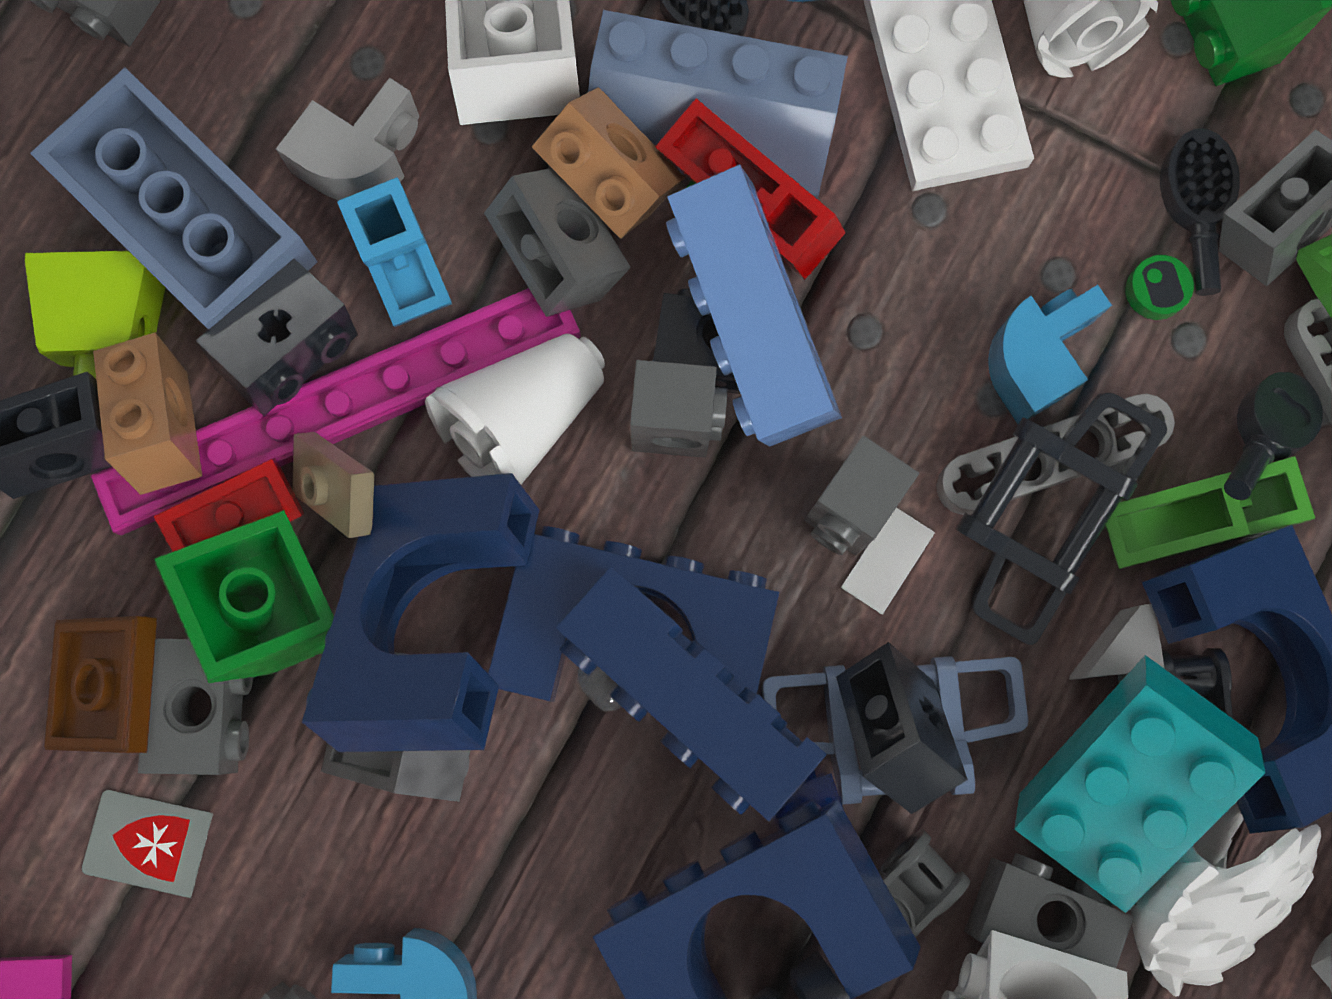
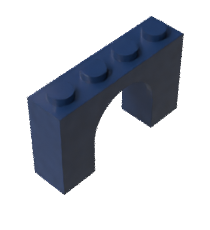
(1275, 596)
(722, 615)
(416, 702)
(808, 865)

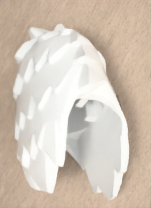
(1210, 916)

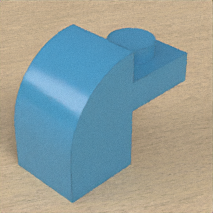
(395, 251)
(1028, 352)
(426, 969)

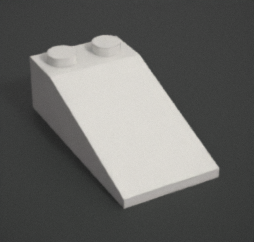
(510, 58)

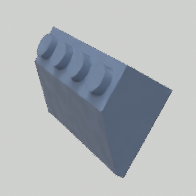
(764, 90)
(169, 199)

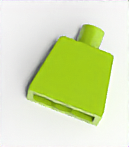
(89, 303)

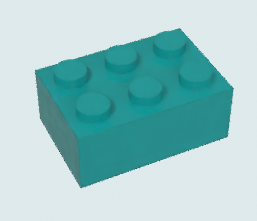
(1138, 784)

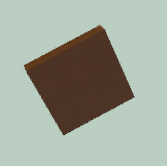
(101, 684)

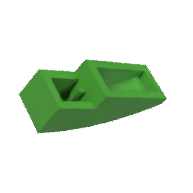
(1206, 516)

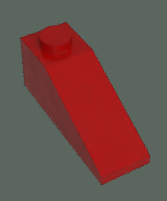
(800, 224)

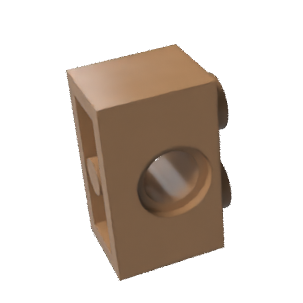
(608, 161)
(146, 414)

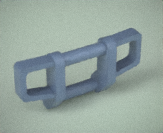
(944, 673)

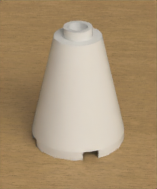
(1085, 31)
(517, 407)

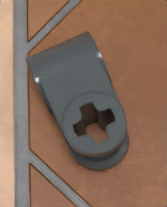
(912, 890)

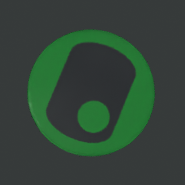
(1159, 287)

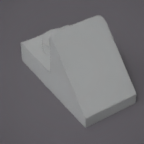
(1123, 645)

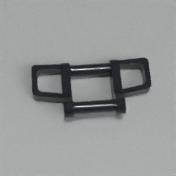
(1112, 488)

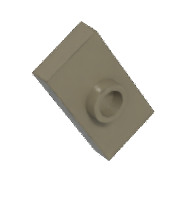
(333, 484)

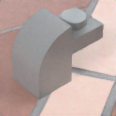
(346, 157)

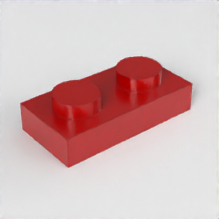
(229, 506)

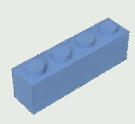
(752, 307)

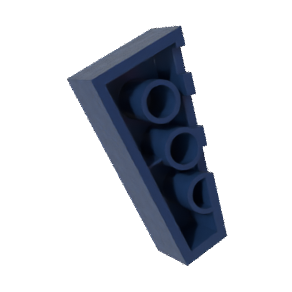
(689, 695)

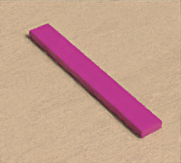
(345, 401)

